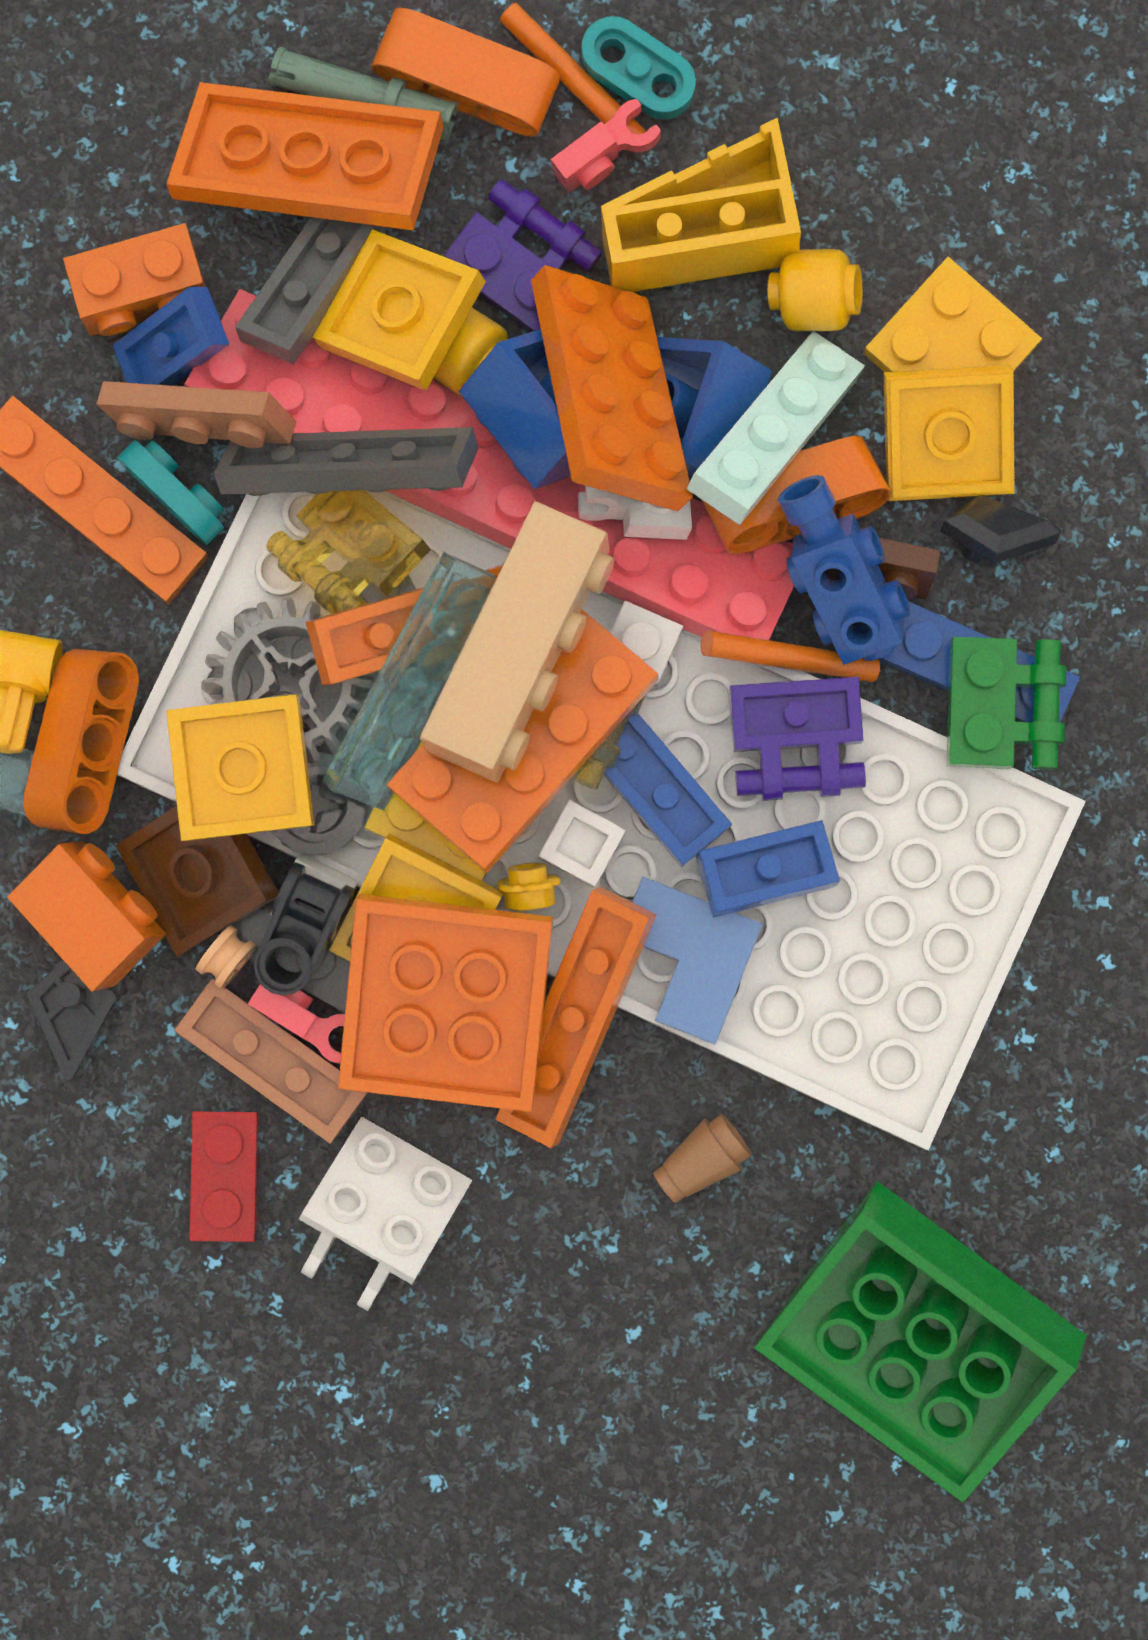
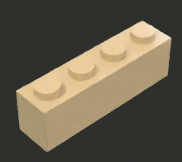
(517, 643)

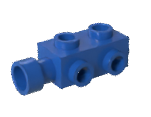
(860, 587)

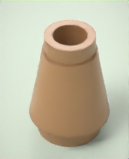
(703, 1158)

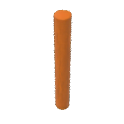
(571, 73)
(785, 656)

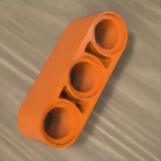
(469, 69)
(850, 476)
(81, 740)

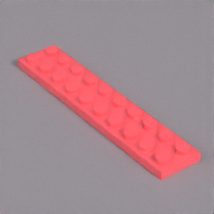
(674, 578)

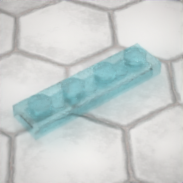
(410, 682)

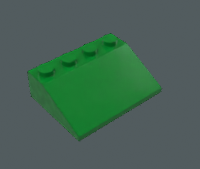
(922, 1342)

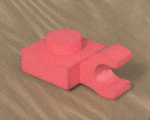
(591, 156)
(293, 1014)

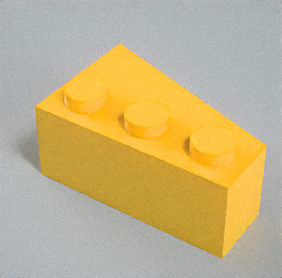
(706, 221)

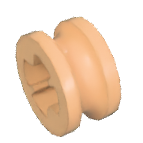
(226, 957)

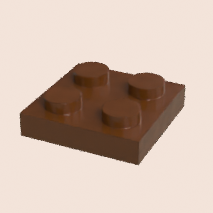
(195, 883)

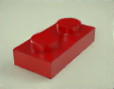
(224, 1176)

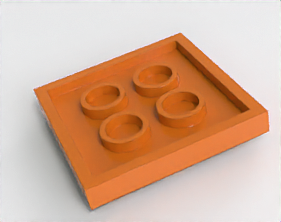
(445, 1002)

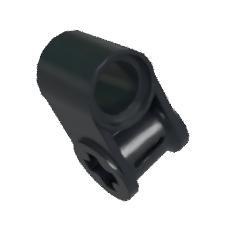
(304, 919)

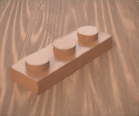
(196, 413)
(270, 1060)

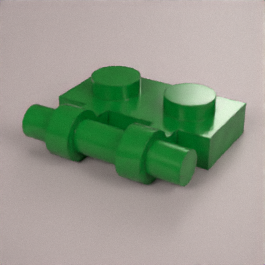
(983, 703)

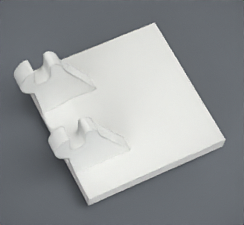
(383, 1203)

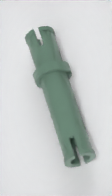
(327, 80)

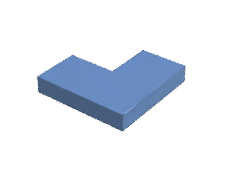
(708, 955)

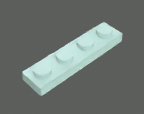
(775, 428)

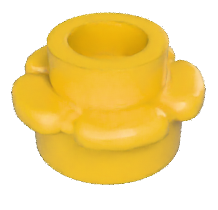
(528, 887)

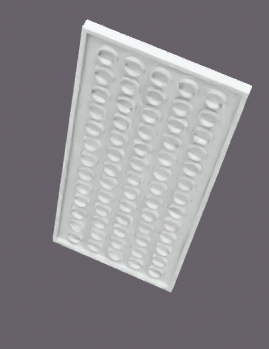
(849, 989)

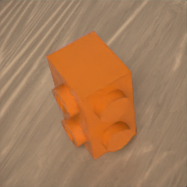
(132, 279)
(88, 914)

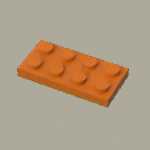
(306, 155)
(610, 389)
(483, 817)

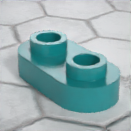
(642, 66)
(192, 507)

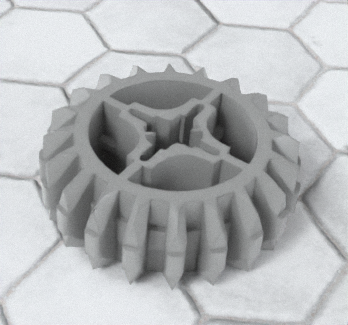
(256, 641)

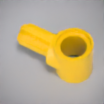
(25, 679)

